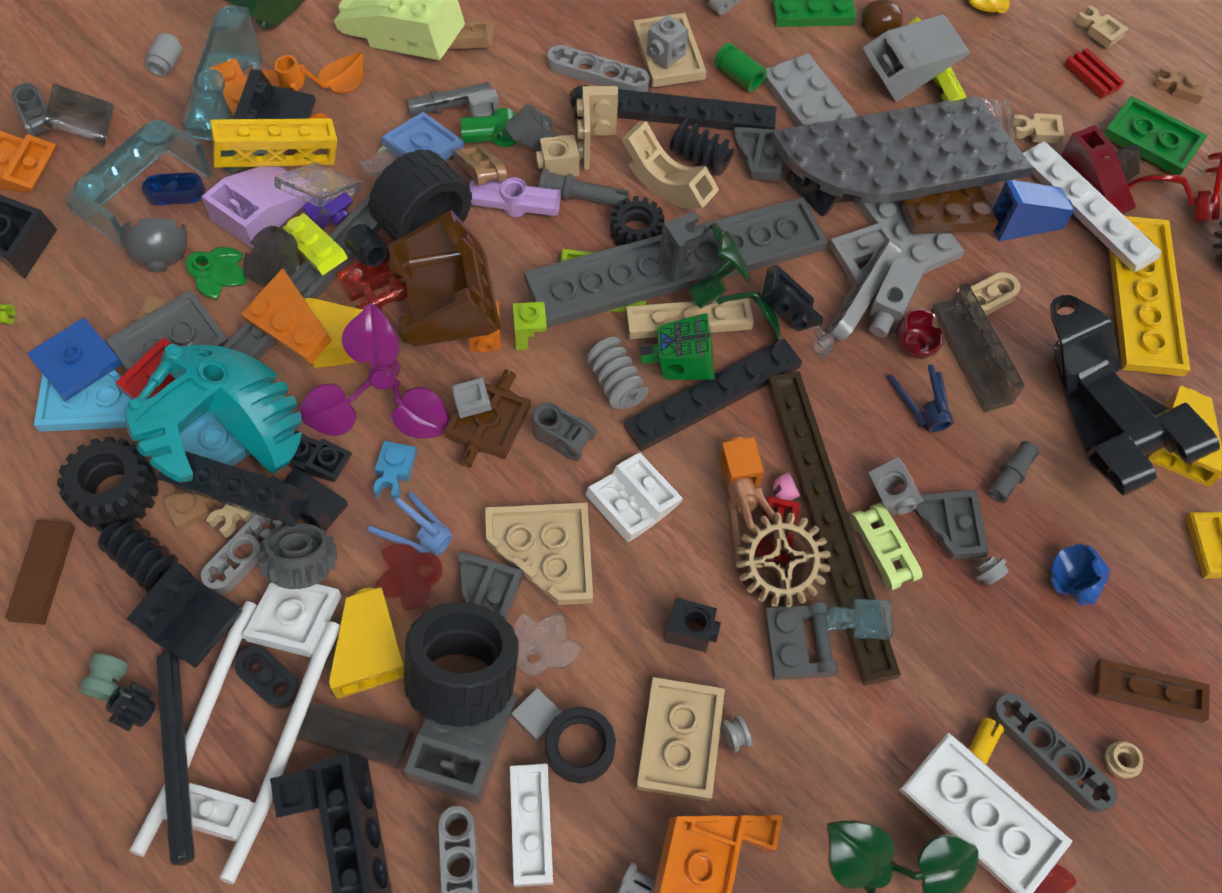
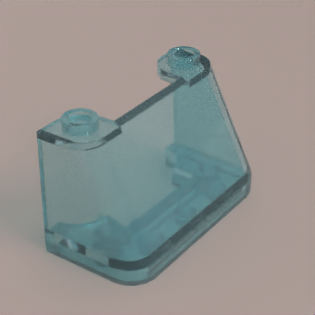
(229, 38)

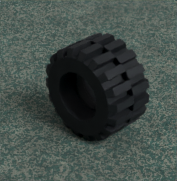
(94, 465)

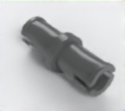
(1013, 471)

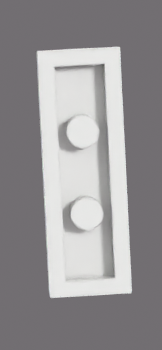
(531, 825)

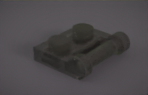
(71, 106)

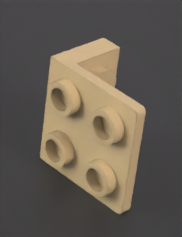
(598, 116)

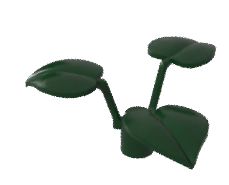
(713, 287)
(864, 853)

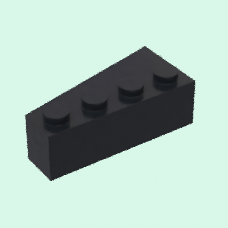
(23, 235)

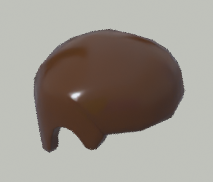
(881, 17)

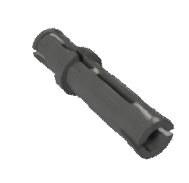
(443, 100)

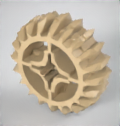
(784, 576)

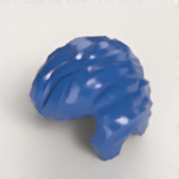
(1079, 573)

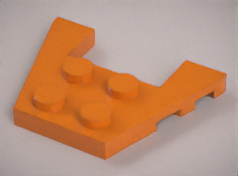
(704, 850)

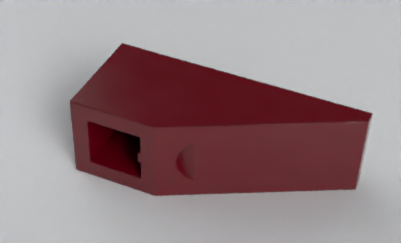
(1098, 163)

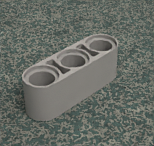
(458, 847)

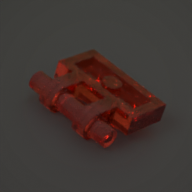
(363, 280)

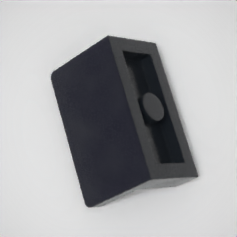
(321, 505)

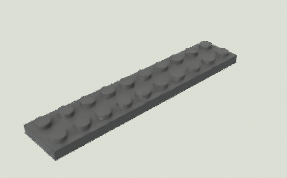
(633, 272)

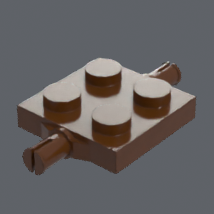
(493, 429)

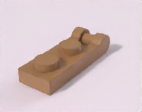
(480, 164)

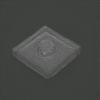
(316, 183)

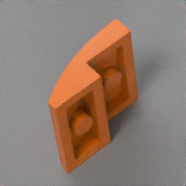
(23, 161)

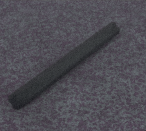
(175, 761)

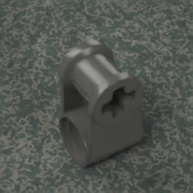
(31, 108)
(529, 126)
(566, 435)

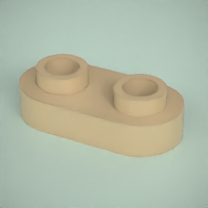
(988, 291)

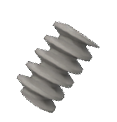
(616, 374)

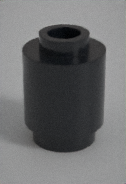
(366, 245)

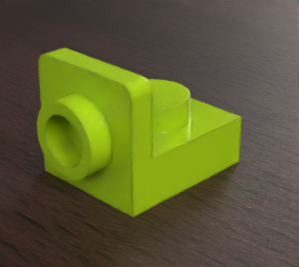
(528, 318)

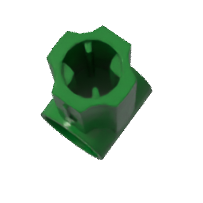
(488, 128)

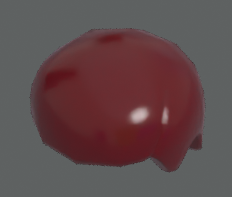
(918, 334)

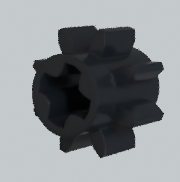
(130, 706)

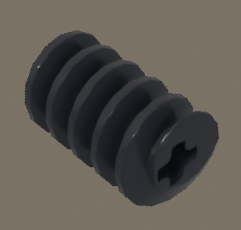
(700, 148)
(136, 552)

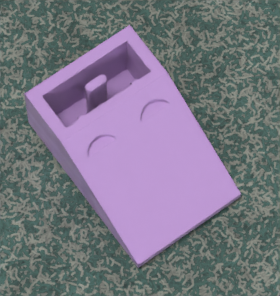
(250, 202)

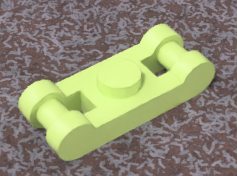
(886, 546)

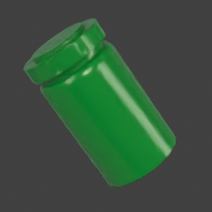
(740, 67)

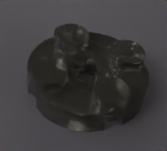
(272, 251)

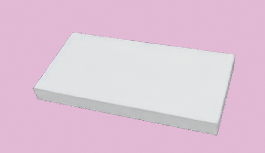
(982, 809)

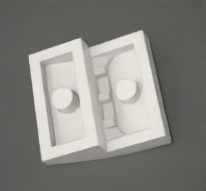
(634, 497)

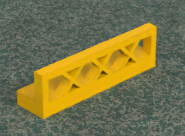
(274, 136)

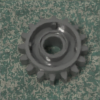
(297, 556)

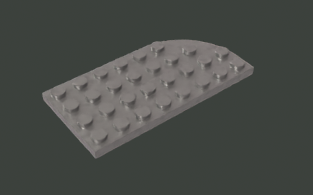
(904, 151)

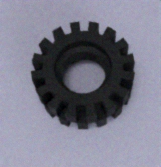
(635, 211)

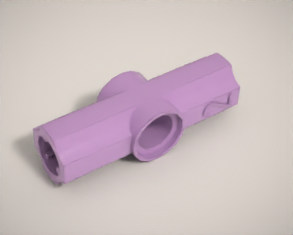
(516, 197)

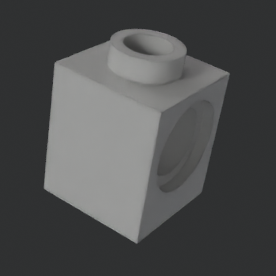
(889, 476)

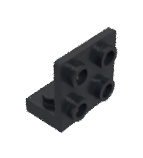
(266, 101)
(184, 615)

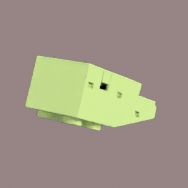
(403, 26)

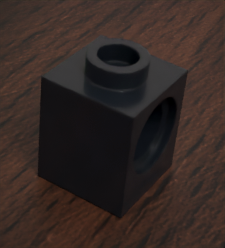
(687, 611)
(294, 793)

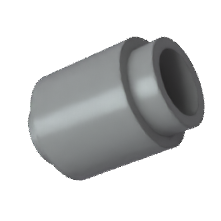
(163, 54)

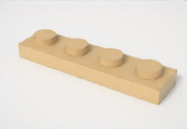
(729, 316)

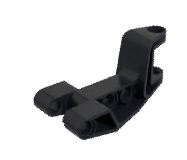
(1112, 417)

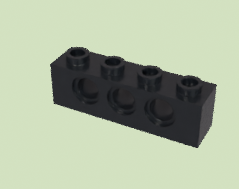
(242, 489)
(351, 825)

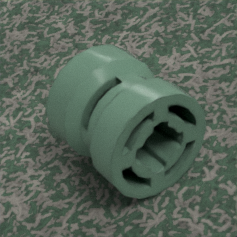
(104, 675)

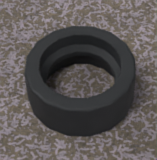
(583, 716)

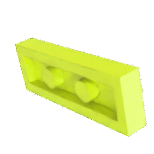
(315, 244)

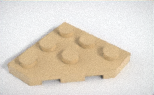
(548, 546)

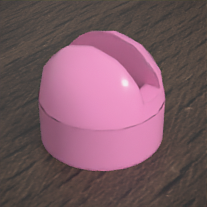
(787, 486)

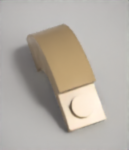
(665, 177)

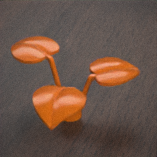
(340, 75)

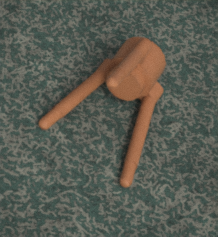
(744, 500)

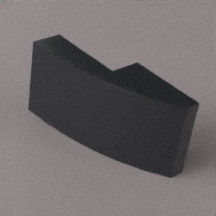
(320, 458)

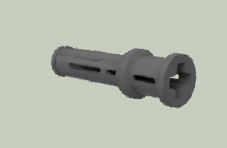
(583, 190)

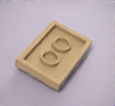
(686, 69)
(681, 739)

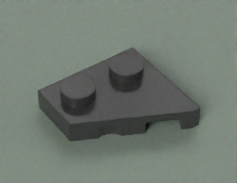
(759, 153)
(955, 522)
(489, 583)

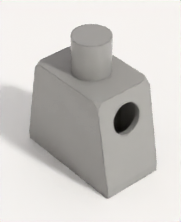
(894, 296)

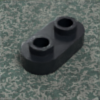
(269, 678)

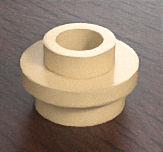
(1132, 755)

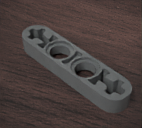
(1056, 747)

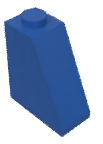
(1030, 209)

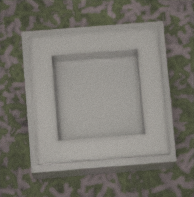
(483, 103)
(471, 397)
(535, 714)

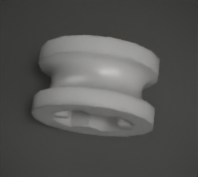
(736, 733)

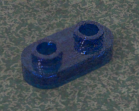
(173, 188)

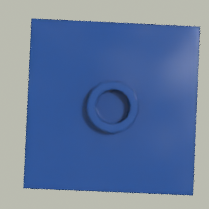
(74, 359)

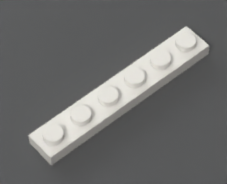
(1093, 209)

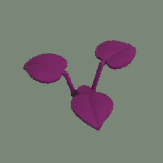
(374, 340)

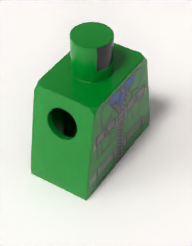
(683, 349)

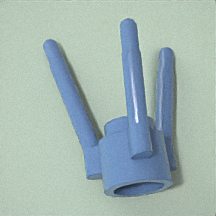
(433, 534)

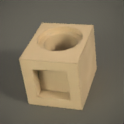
(559, 155)

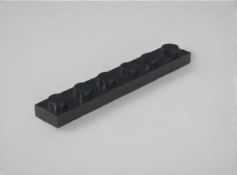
(703, 111)
(711, 395)

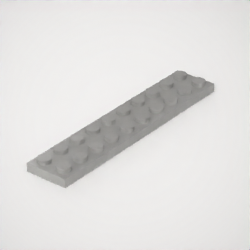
(812, 98)

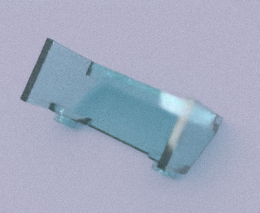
(123, 165)

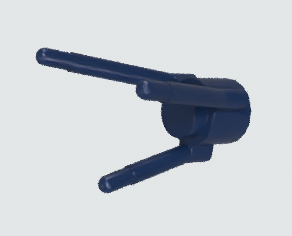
(936, 412)

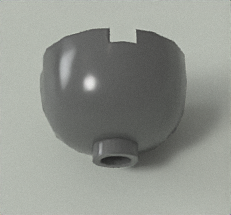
(155, 243)

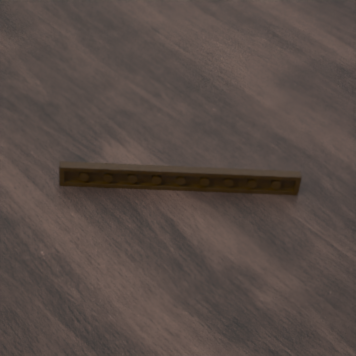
(827, 512)

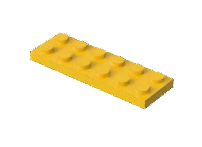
(1150, 308)

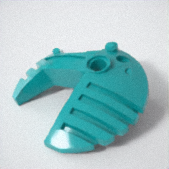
(227, 385)

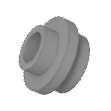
(991, 570)

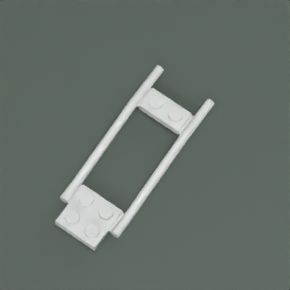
(284, 621)

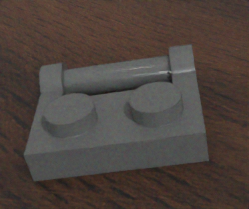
(789, 646)

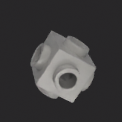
(667, 41)

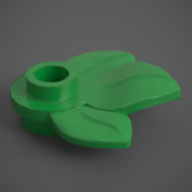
(220, 271)

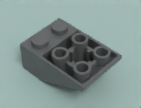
(458, 758)

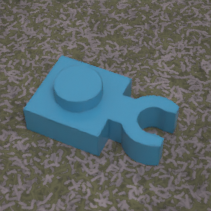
(393, 465)

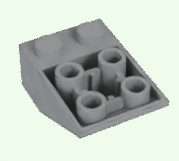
(915, 54)

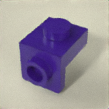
(330, 213)

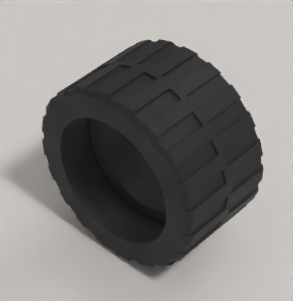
(416, 192)
(452, 696)

